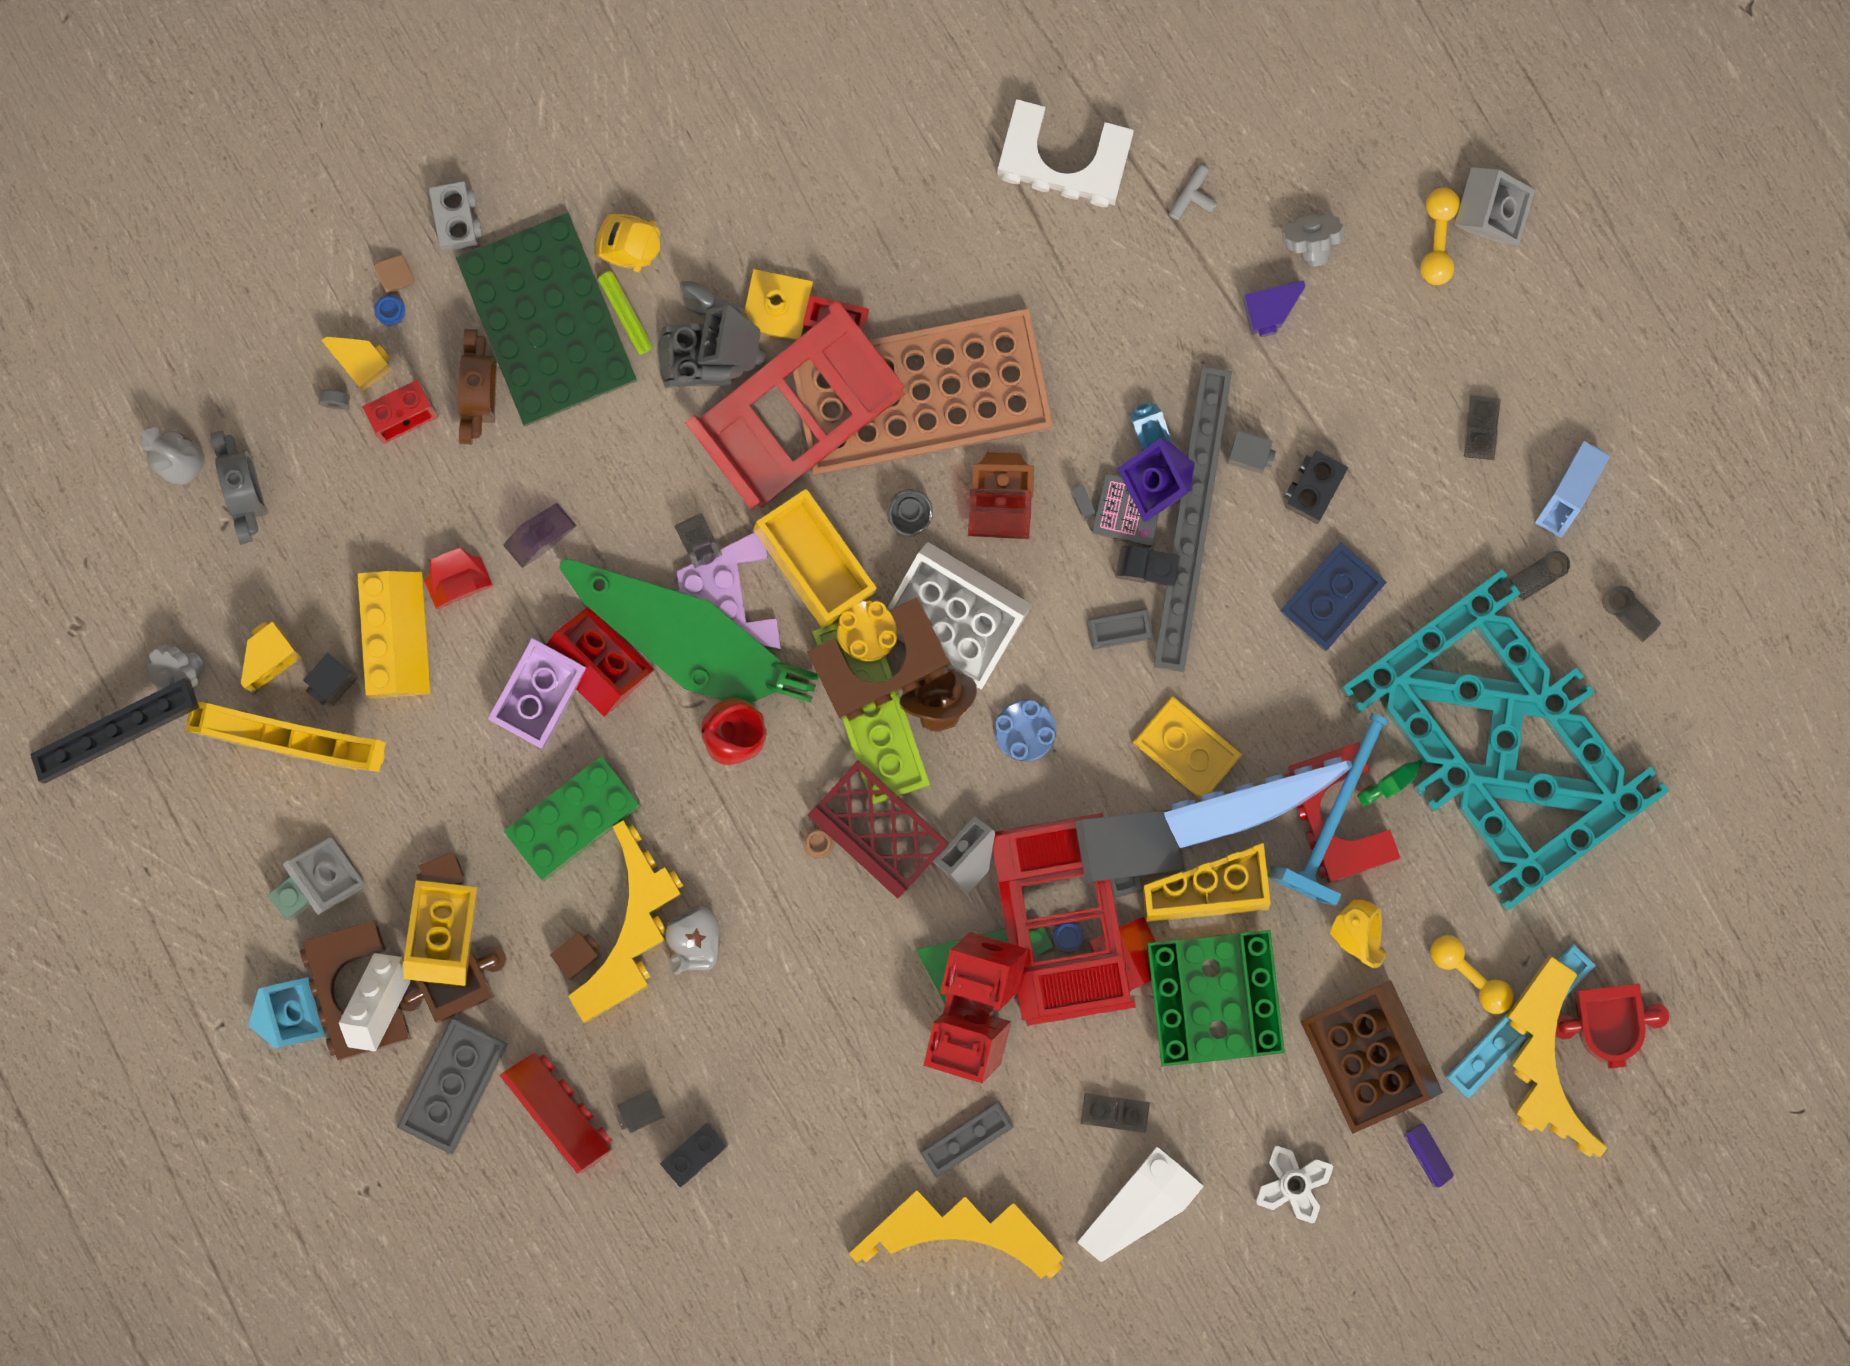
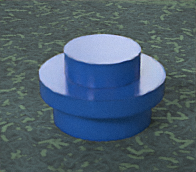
(389, 310)
(1068, 936)

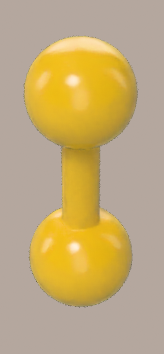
(1442, 206)
(1449, 953)

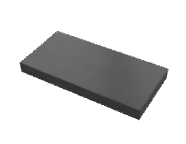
(1127, 846)
(452, 1085)

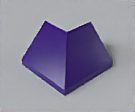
(1157, 477)

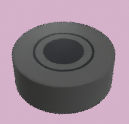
(334, 399)

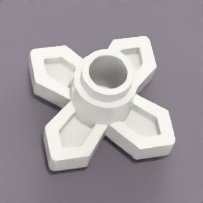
(1302, 1200)

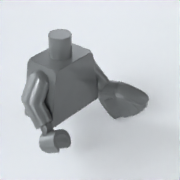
(728, 337)

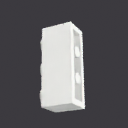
(374, 1002)

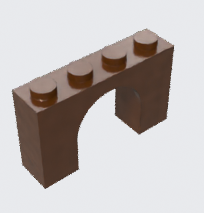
(923, 659)
(326, 958)

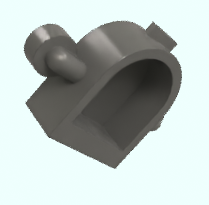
(238, 485)

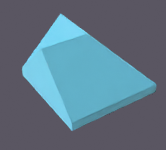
(286, 1014)

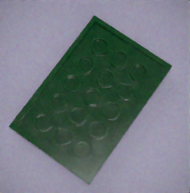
(546, 319)

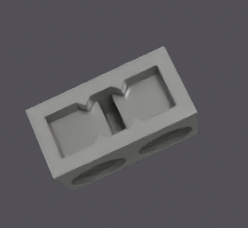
(448, 218)

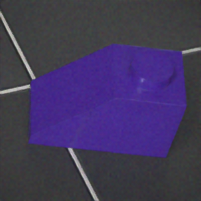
(1271, 307)

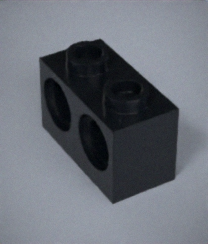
(1321, 489)
(694, 1155)

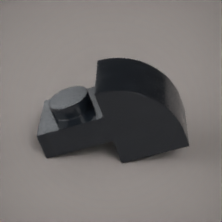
(1146, 565)

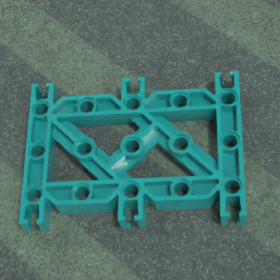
(1499, 775)

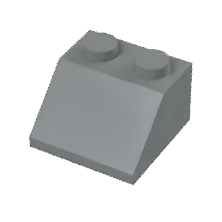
(1495, 206)

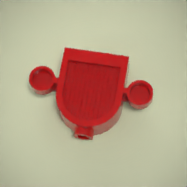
(1612, 1022)

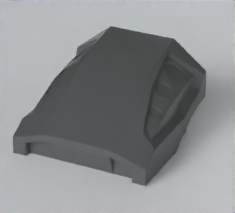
(678, 346)

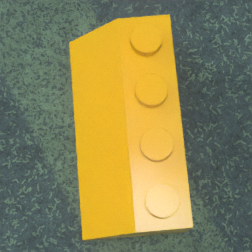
(394, 634)

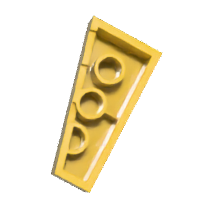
(1211, 889)

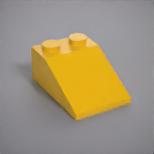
(439, 933)

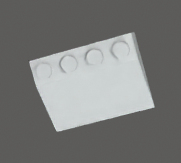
(966, 609)

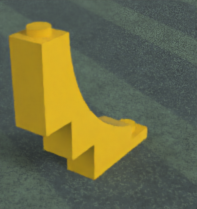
(919, 1222)

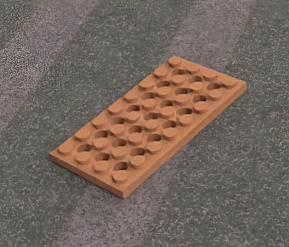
(945, 434)

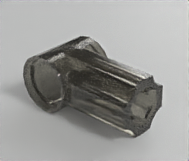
(1538, 576)
(1633, 614)

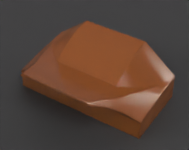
(1003, 472)

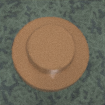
(818, 843)

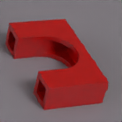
(1342, 856)

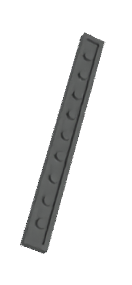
(1193, 519)

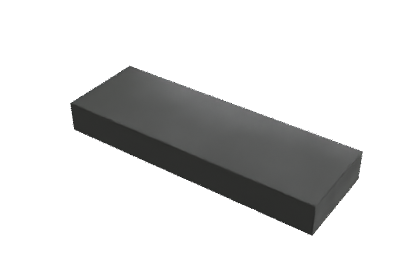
(966, 1139)

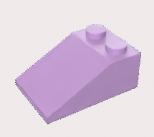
(537, 694)

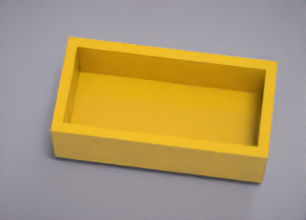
(814, 558)

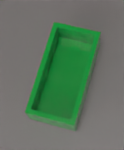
(572, 819)

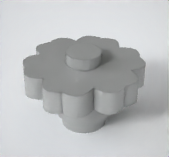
(1313, 237)
(172, 665)

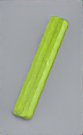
(625, 312)

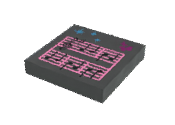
(1119, 517)

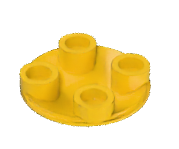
(867, 631)

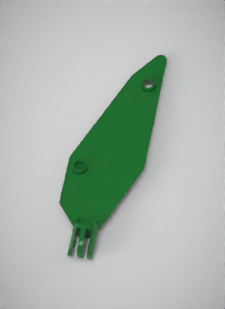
(687, 637)

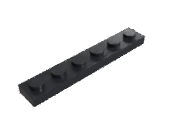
(114, 730)

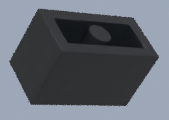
(329, 680)

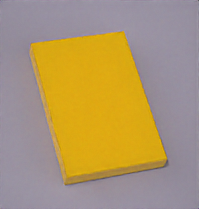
(1187, 748)

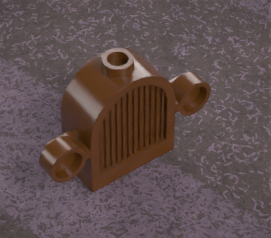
(475, 387)
(450, 999)

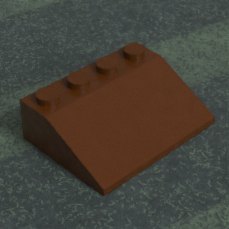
(1371, 1057)

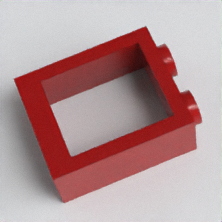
(390, 411)

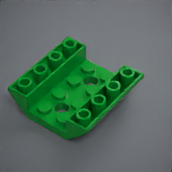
(1239, 996)

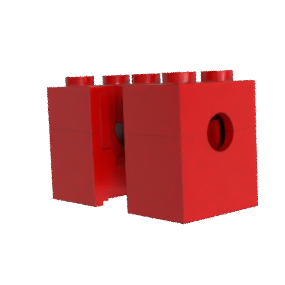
(978, 979)

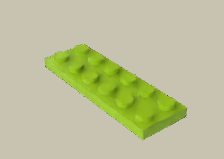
(882, 734)

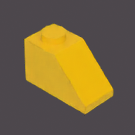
(359, 359)

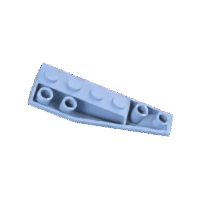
(1250, 804)

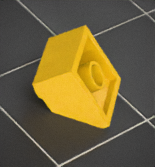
(267, 656)

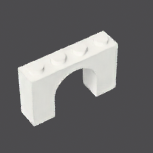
(1096, 182)

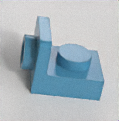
(1149, 424)

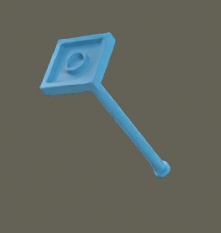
(1305, 881)

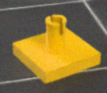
(778, 304)

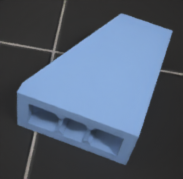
(1572, 489)

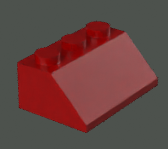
(610, 662)

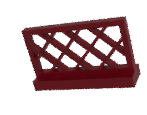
(862, 851)

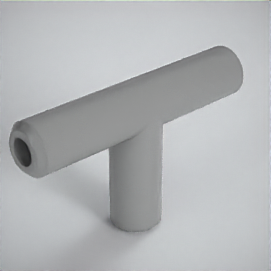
(1192, 194)

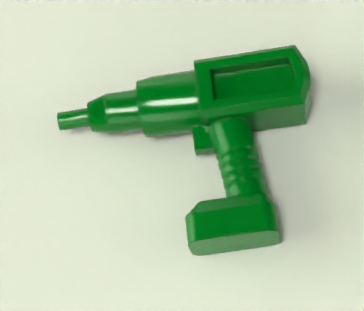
(1391, 783)

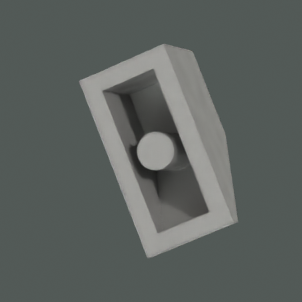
(968, 855)

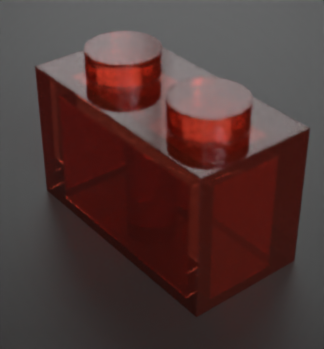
(999, 513)

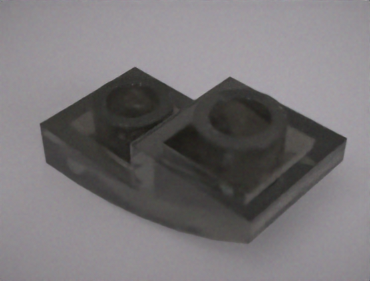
(1482, 427)
(1115, 1113)

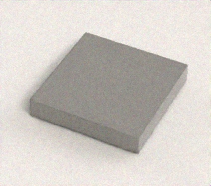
(324, 875)

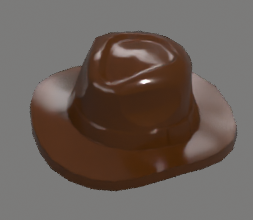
(941, 700)

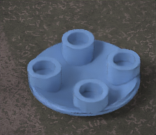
(1025, 730)

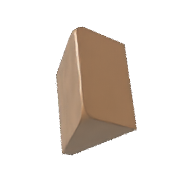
(394, 274)

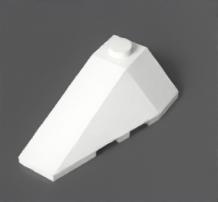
(1146, 1201)

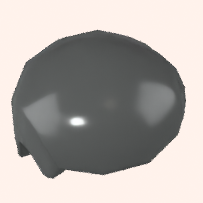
(909, 512)

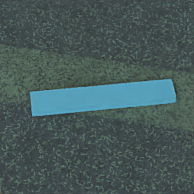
(1503, 1039)

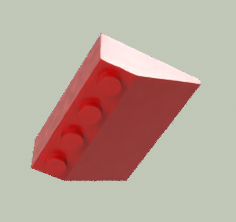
(557, 1113)

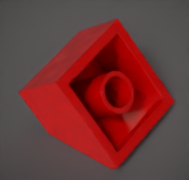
(1135, 949)

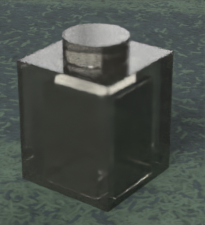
(698, 540)
(639, 1111)

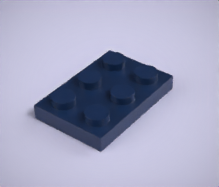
(1333, 596)

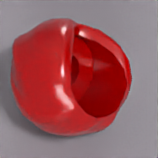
(733, 731)

